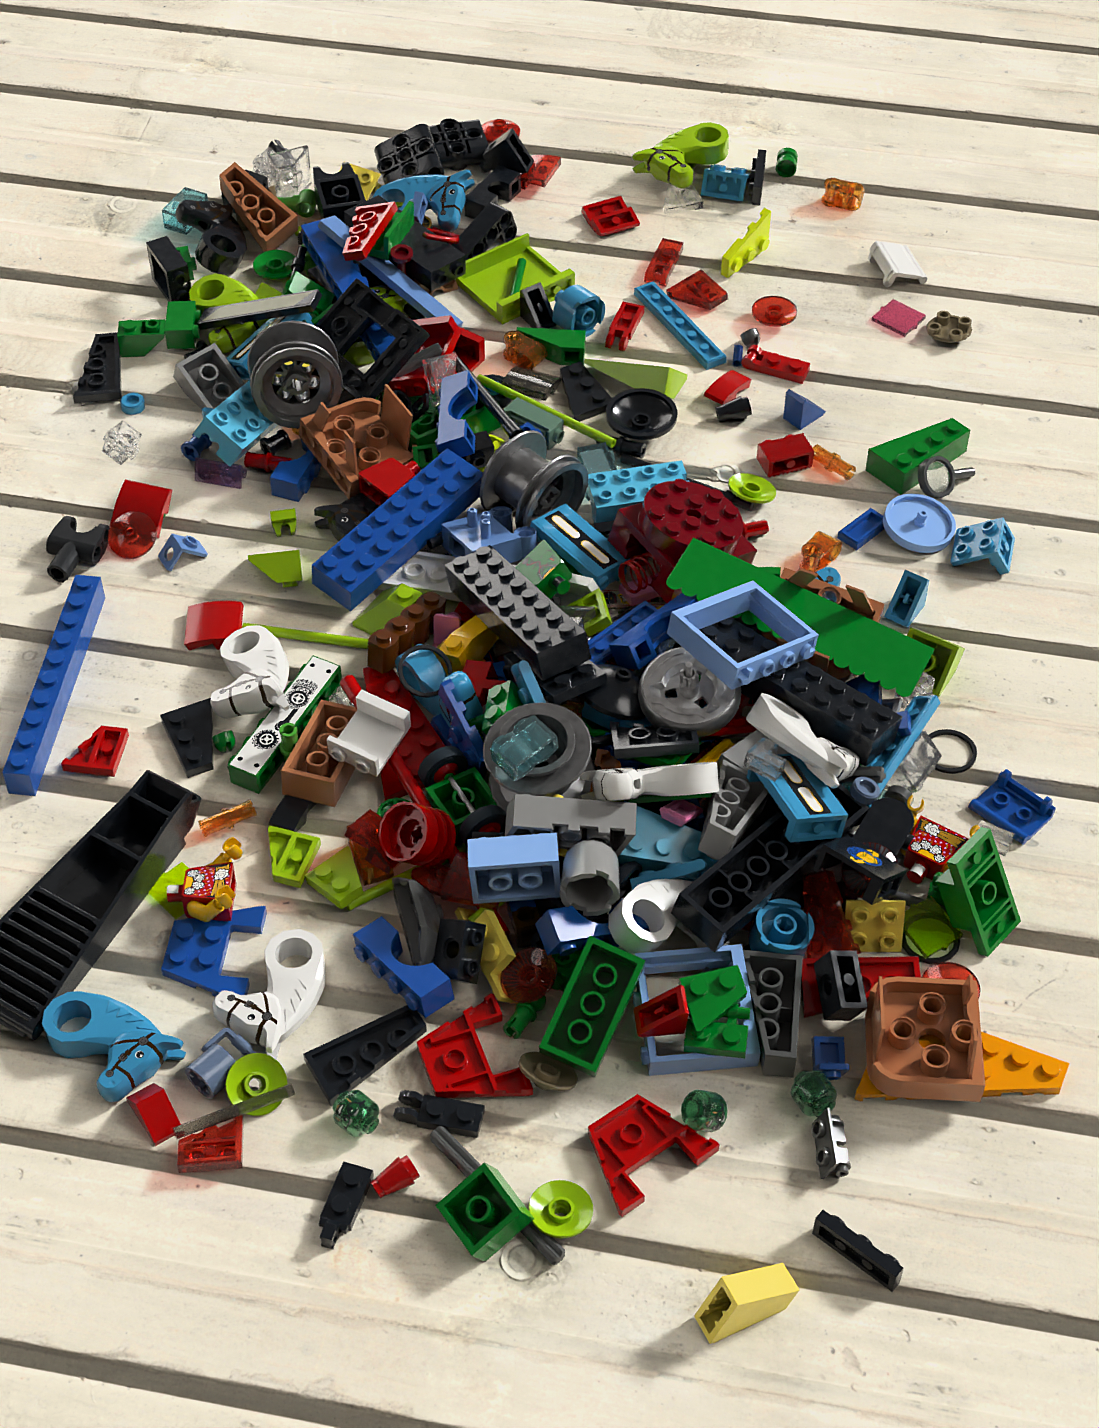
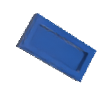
(862, 529)

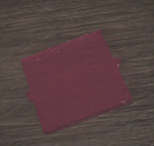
(898, 317)

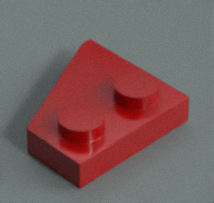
(99, 753)

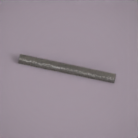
(233, 1111)

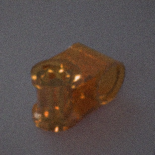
(844, 195)
(523, 350)
(819, 551)

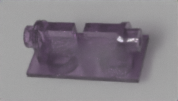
(219, 473)

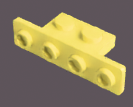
(496, 950)

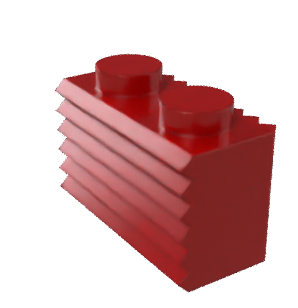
(785, 454)

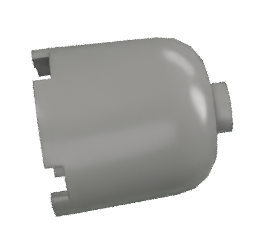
(590, 878)

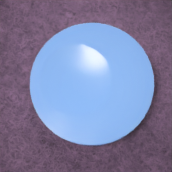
(919, 523)

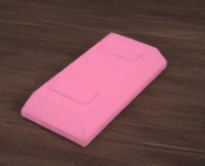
(680, 812)

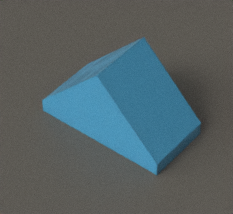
(908, 599)

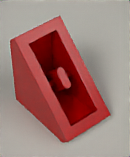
(663, 1014)
(154, 1112)

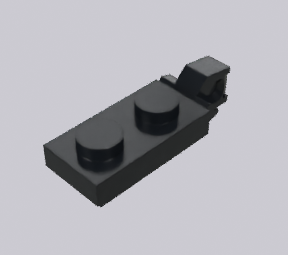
(344, 1202)

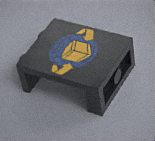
(884, 873)

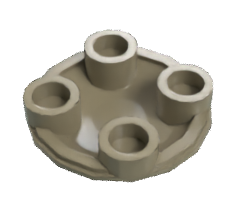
(949, 327)

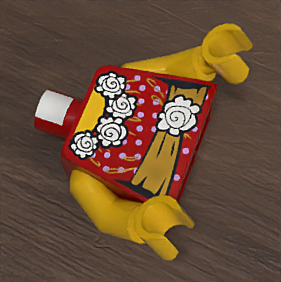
(930, 846)
(209, 889)

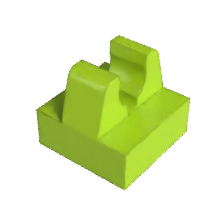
(283, 518)

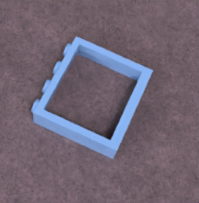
(687, 621)
(695, 960)

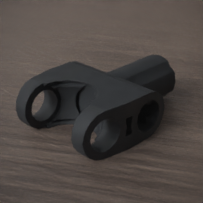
(74, 547)

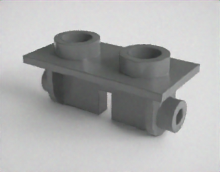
(829, 1133)

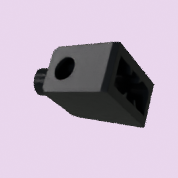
(507, 152)

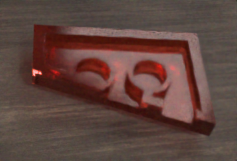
(824, 905)

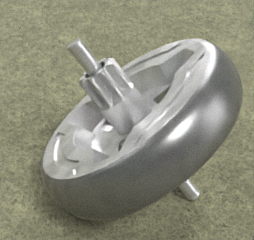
(679, 672)

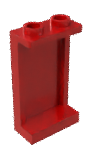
(442, 331)

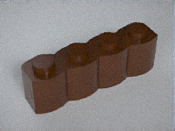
(404, 632)

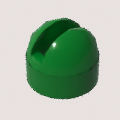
(224, 739)

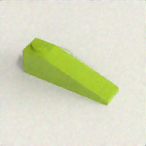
(642, 376)

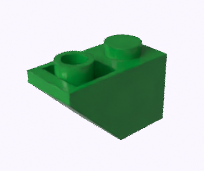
(139, 337)

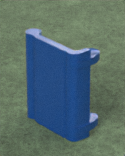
(1013, 807)

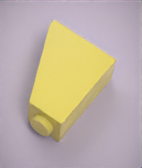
(745, 1300)

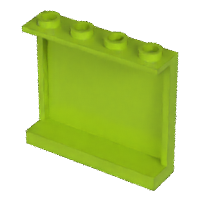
(492, 274)

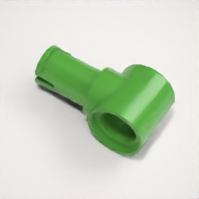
(303, 203)

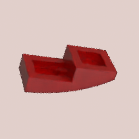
(727, 386)

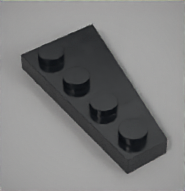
(359, 1053)

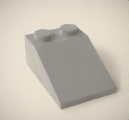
(207, 377)

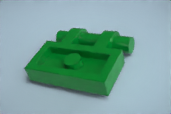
(721, 1038)

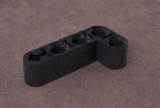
(482, 232)

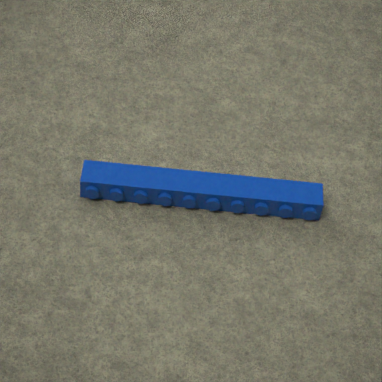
(339, 276)
(54, 686)

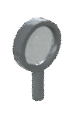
(938, 477)

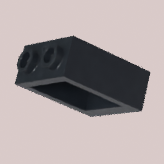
(169, 269)

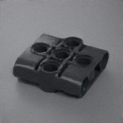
(459, 142)
(408, 155)

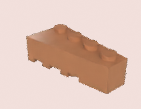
(258, 208)

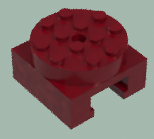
(669, 521)

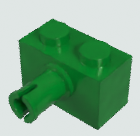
(499, 701)

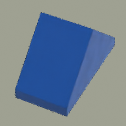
(800, 410)

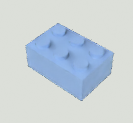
(514, 868)

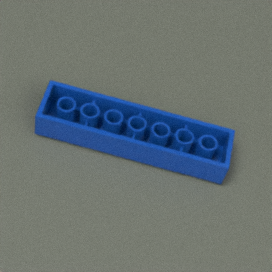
(397, 529)

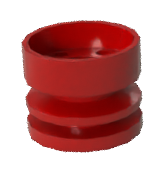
(417, 834)

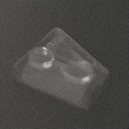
(681, 200)
(435, 370)

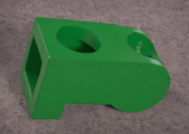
(425, 454)

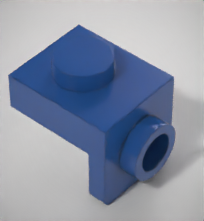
(829, 1056)

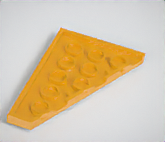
(1006, 1070)

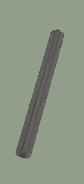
(468, 1164)

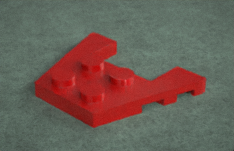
(458, 1063)
(633, 1137)

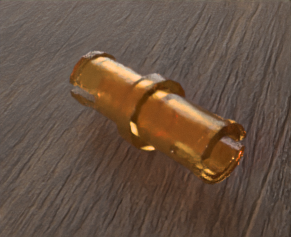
(833, 462)
(227, 818)

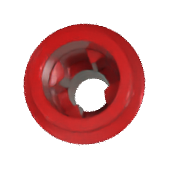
(395, 1177)

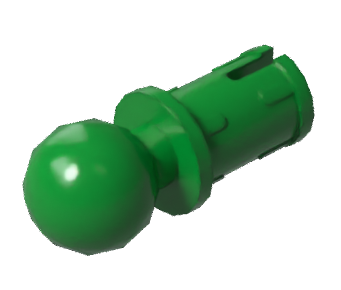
(523, 1016)

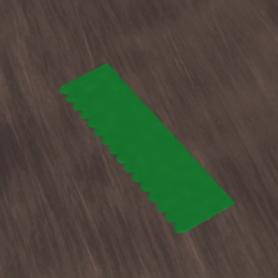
(842, 632)

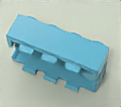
(235, 425)
(627, 487)

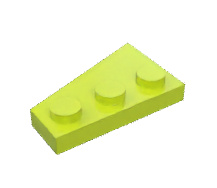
(749, 247)

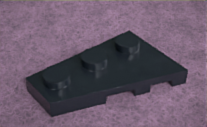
(583, 392)
(191, 736)

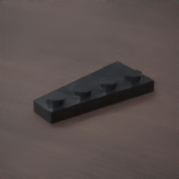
(102, 371)

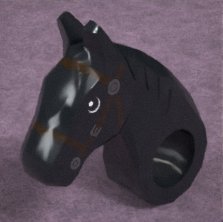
(222, 239)
(344, 516)

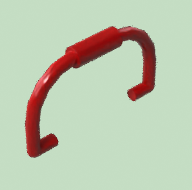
(441, 236)

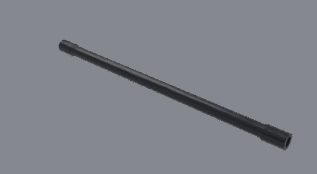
(509, 426)

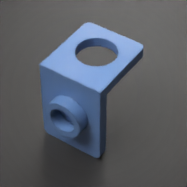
(180, 544)

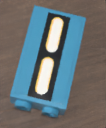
(239, 356)
(580, 545)
(805, 802)

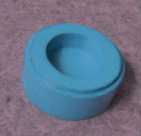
(132, 403)

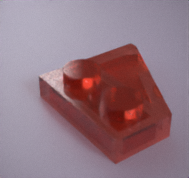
(698, 291)
(212, 1148)

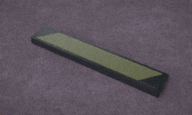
(259, 309)

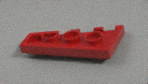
(367, 229)
(870, 969)

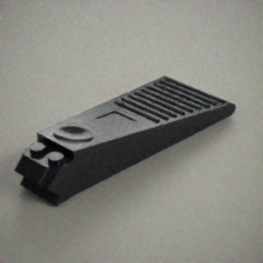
(87, 898)

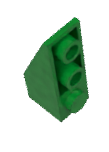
(562, 345)

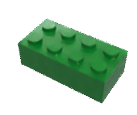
(592, 1006)

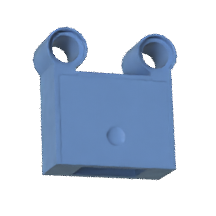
(486, 529)

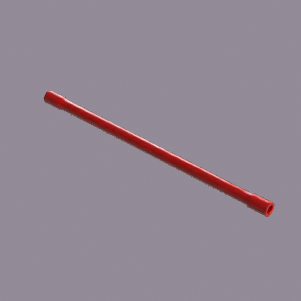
(351, 689)

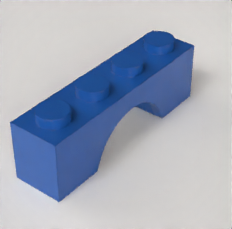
(456, 396)
(294, 477)
(638, 644)
(567, 931)
(421, 986)

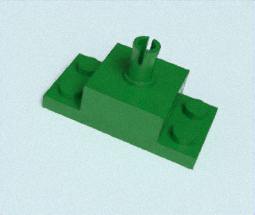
(978, 892)

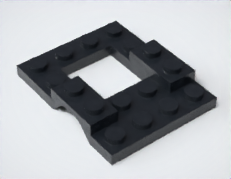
(350, 318)

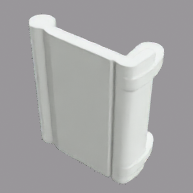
(895, 261)

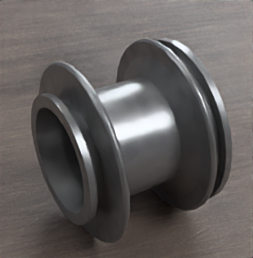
(284, 398)
(530, 483)
(556, 774)

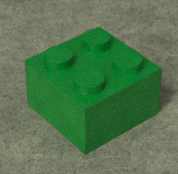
(484, 1212)

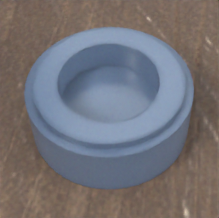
(864, 790)

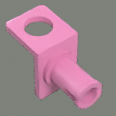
(444, 626)

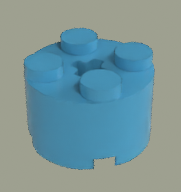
(578, 309)
(781, 928)

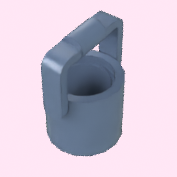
(211, 1068)

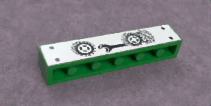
(260, 752)

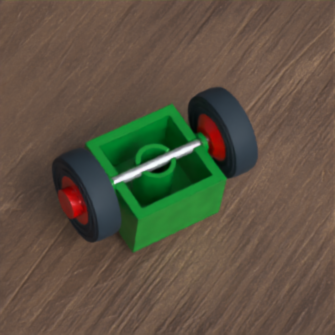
(460, 793)

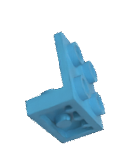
(724, 183)
(984, 540)

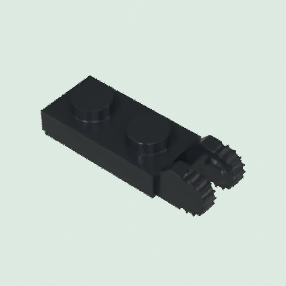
(453, 1115)

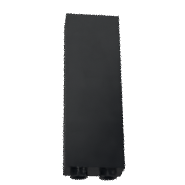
(432, 261)

